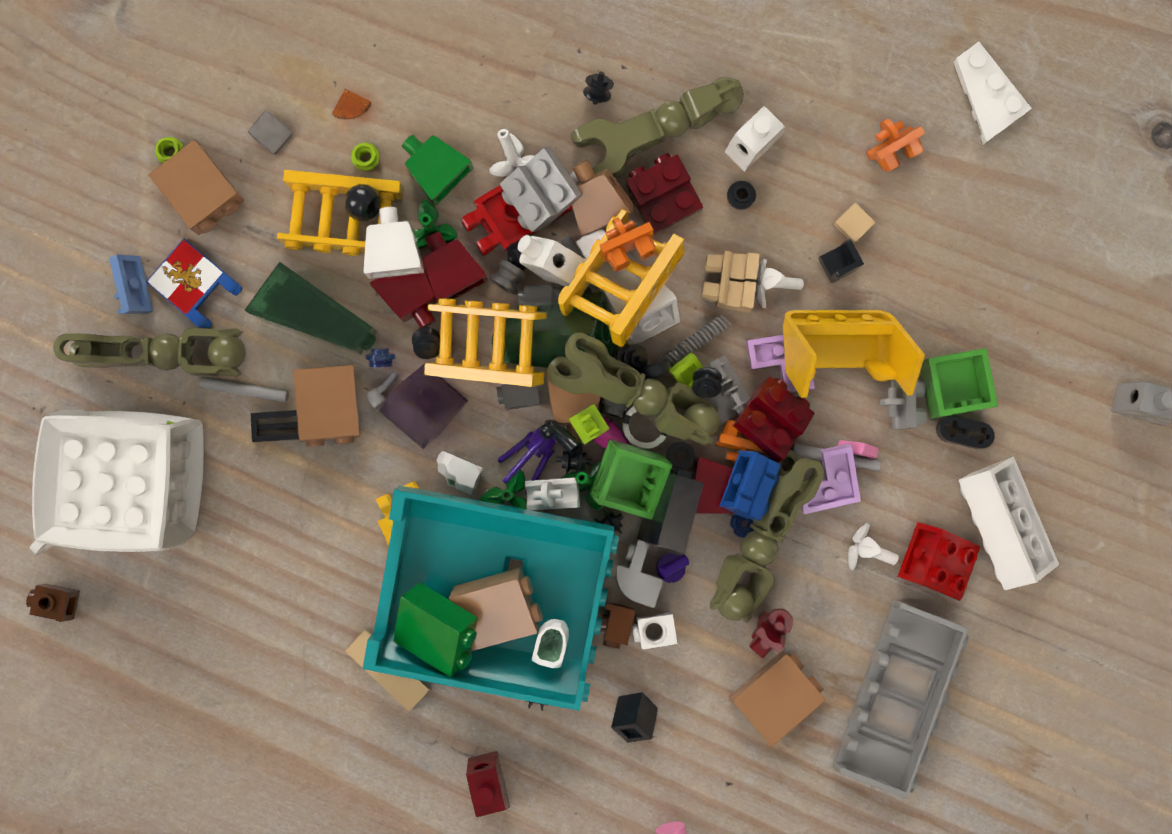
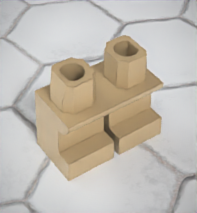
(736, 280)

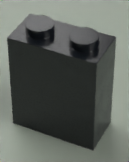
(674, 512)

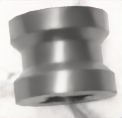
(508, 277)

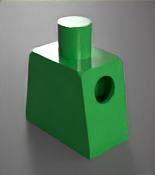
(435, 166)

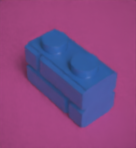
(750, 485)

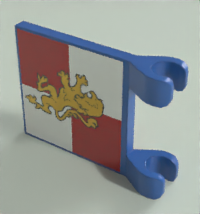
(188, 280)

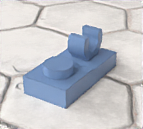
(130, 284)

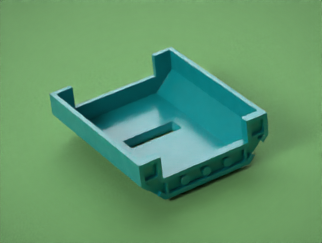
(461, 540)

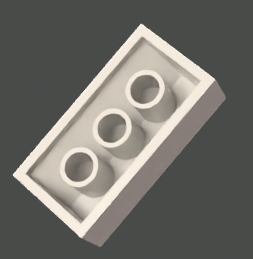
(1008, 524)

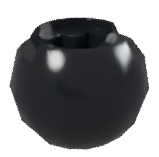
(362, 202)

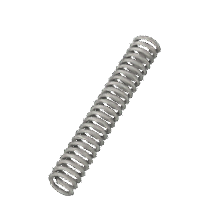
(689, 340)

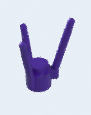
(537, 447)

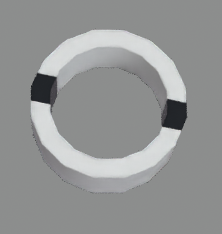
(625, 427)

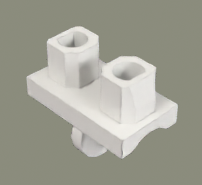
(552, 494)

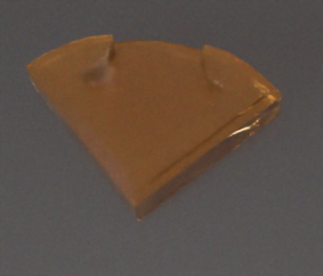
(350, 106)

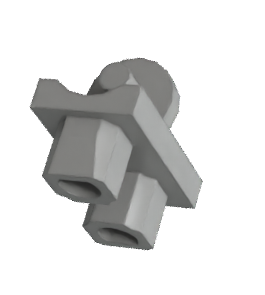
(903, 407)

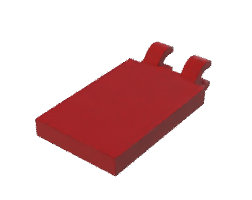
(498, 220)

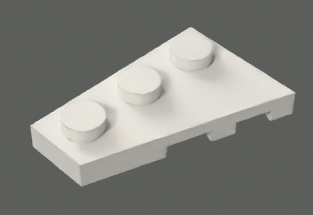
(990, 92)

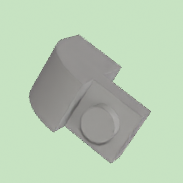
(636, 584)

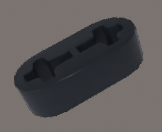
(966, 426)

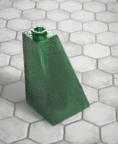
(302, 308)
(554, 331)

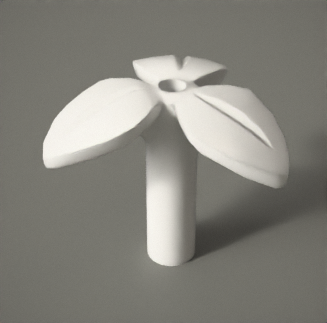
(513, 151)
(771, 278)
(868, 548)

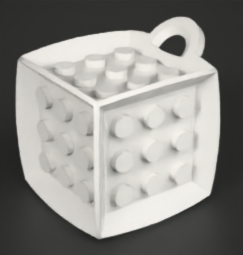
(116, 481)

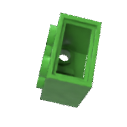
(958, 383)
(630, 479)

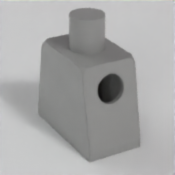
(1152, 402)

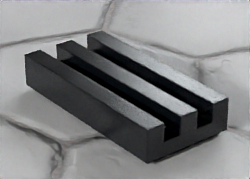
(268, 415)

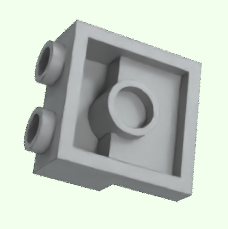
(540, 190)

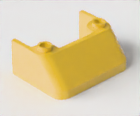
(849, 341)

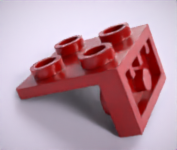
(939, 560)

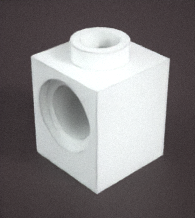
(667, 636)

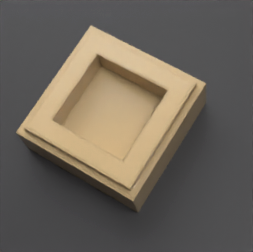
(854, 223)

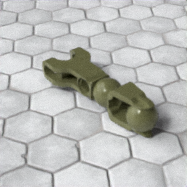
(650, 128)
(164, 351)
(622, 384)
(760, 545)

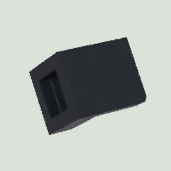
(841, 261)
(634, 717)

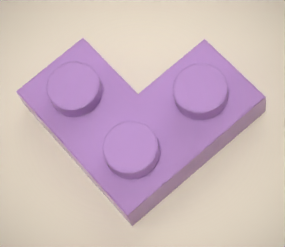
(769, 353)
(840, 480)

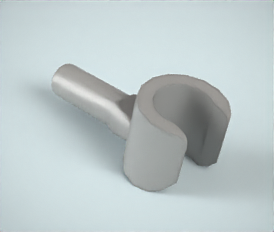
(376, 397)

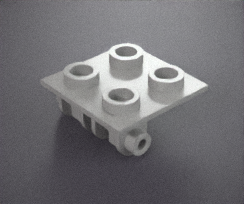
(733, 394)

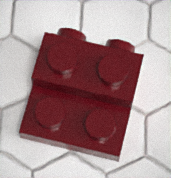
(663, 192)
(774, 418)

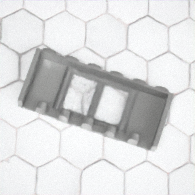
(900, 699)

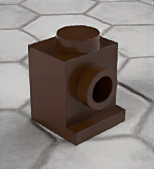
(62, 602)
(617, 624)

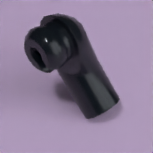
(561, 435)

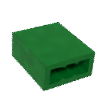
(435, 629)

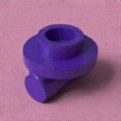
(672, 567)

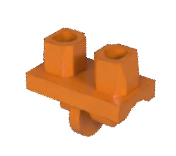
(907, 139)
(624, 239)
(731, 440)

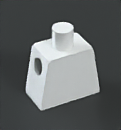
(756, 137)
(391, 247)
(542, 255)

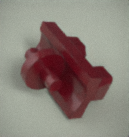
(771, 631)

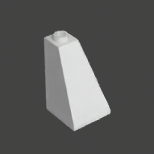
(662, 312)

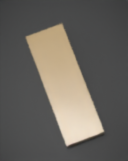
(404, 690)

